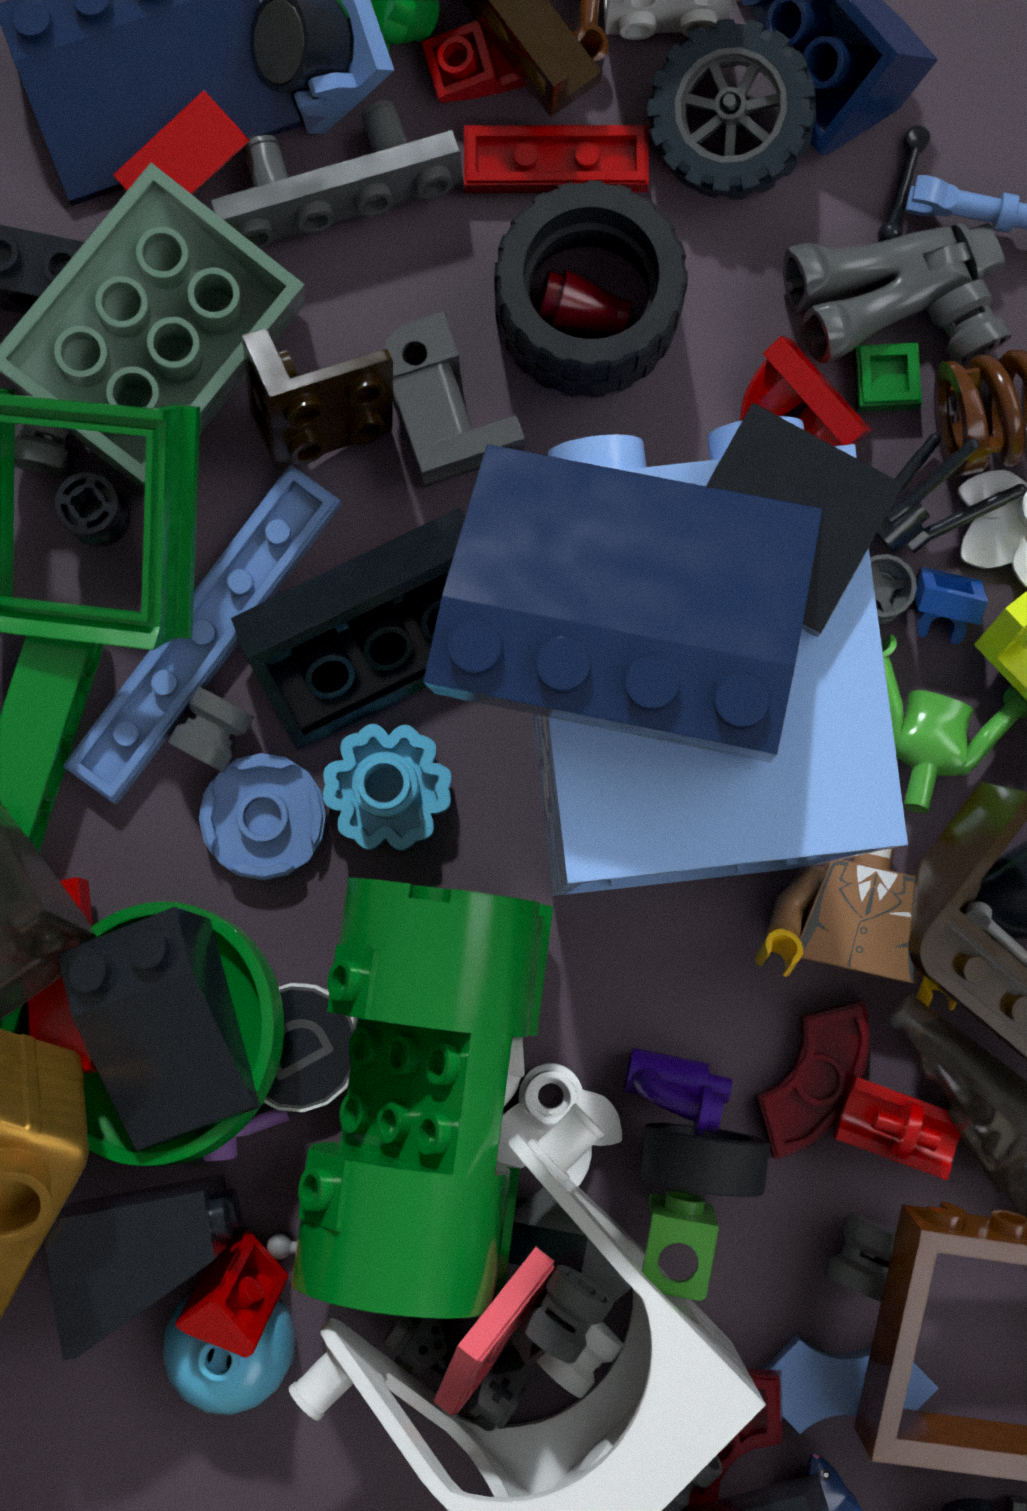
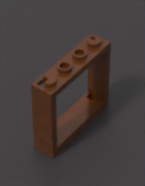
(922, 1437)

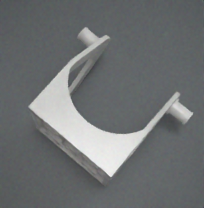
(623, 1446)

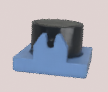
(319, 55)

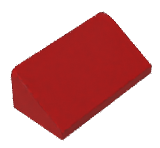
(188, 146)
(235, 1297)

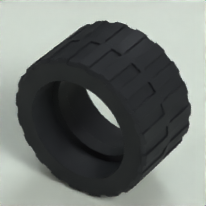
(590, 217)

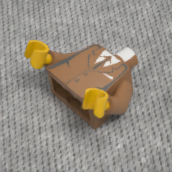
(848, 919)

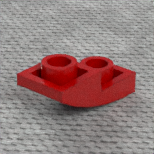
(468, 65)

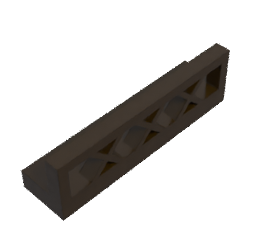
(539, 49)

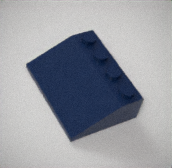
(123, 69)
(626, 602)

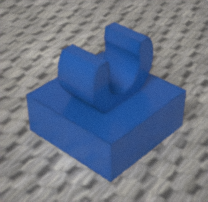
(951, 597)

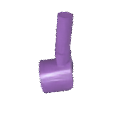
(256, 1124)

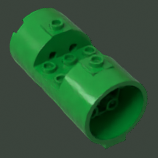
(412, 1197)

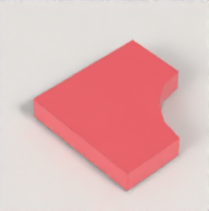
(492, 1331)

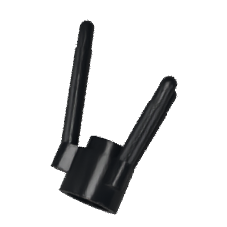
(904, 519)

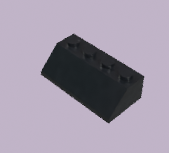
(352, 633)

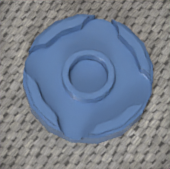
(263, 817)

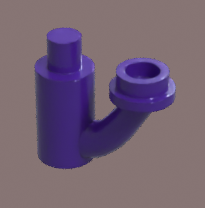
(679, 1087)

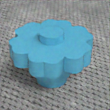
(387, 787)

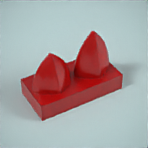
(791, 378)

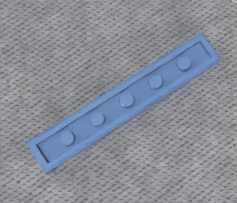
(167, 677)

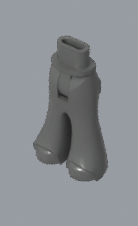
(915, 266)

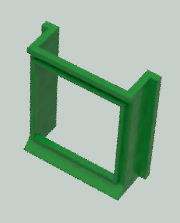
(168, 524)

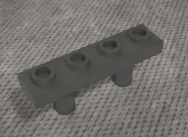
(352, 188)

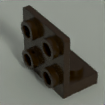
(319, 409)

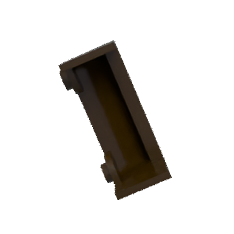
(945, 941)

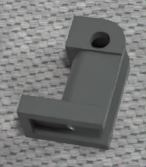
(433, 404)

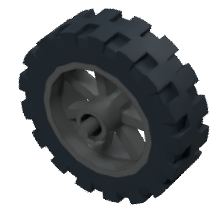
(704, 55)

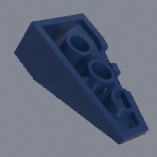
(858, 58)

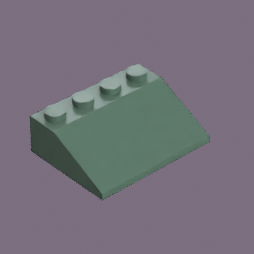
(150, 315)

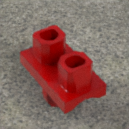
(898, 1128)

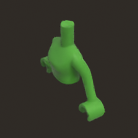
(935, 733)

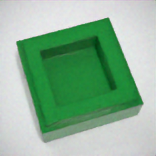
(887, 377)

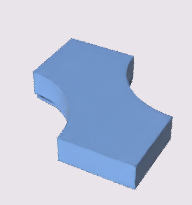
(831, 1384)

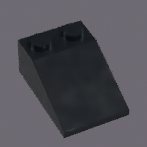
(160, 1026)

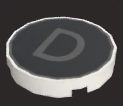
(314, 1051)

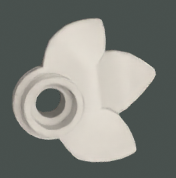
(1000, 534)
(535, 1120)

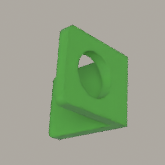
(684, 1220)

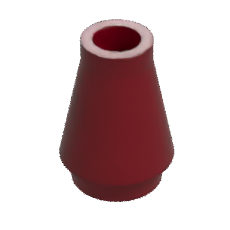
(580, 306)

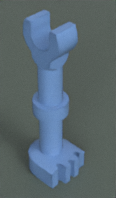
(938, 198)

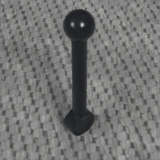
(915, 143)

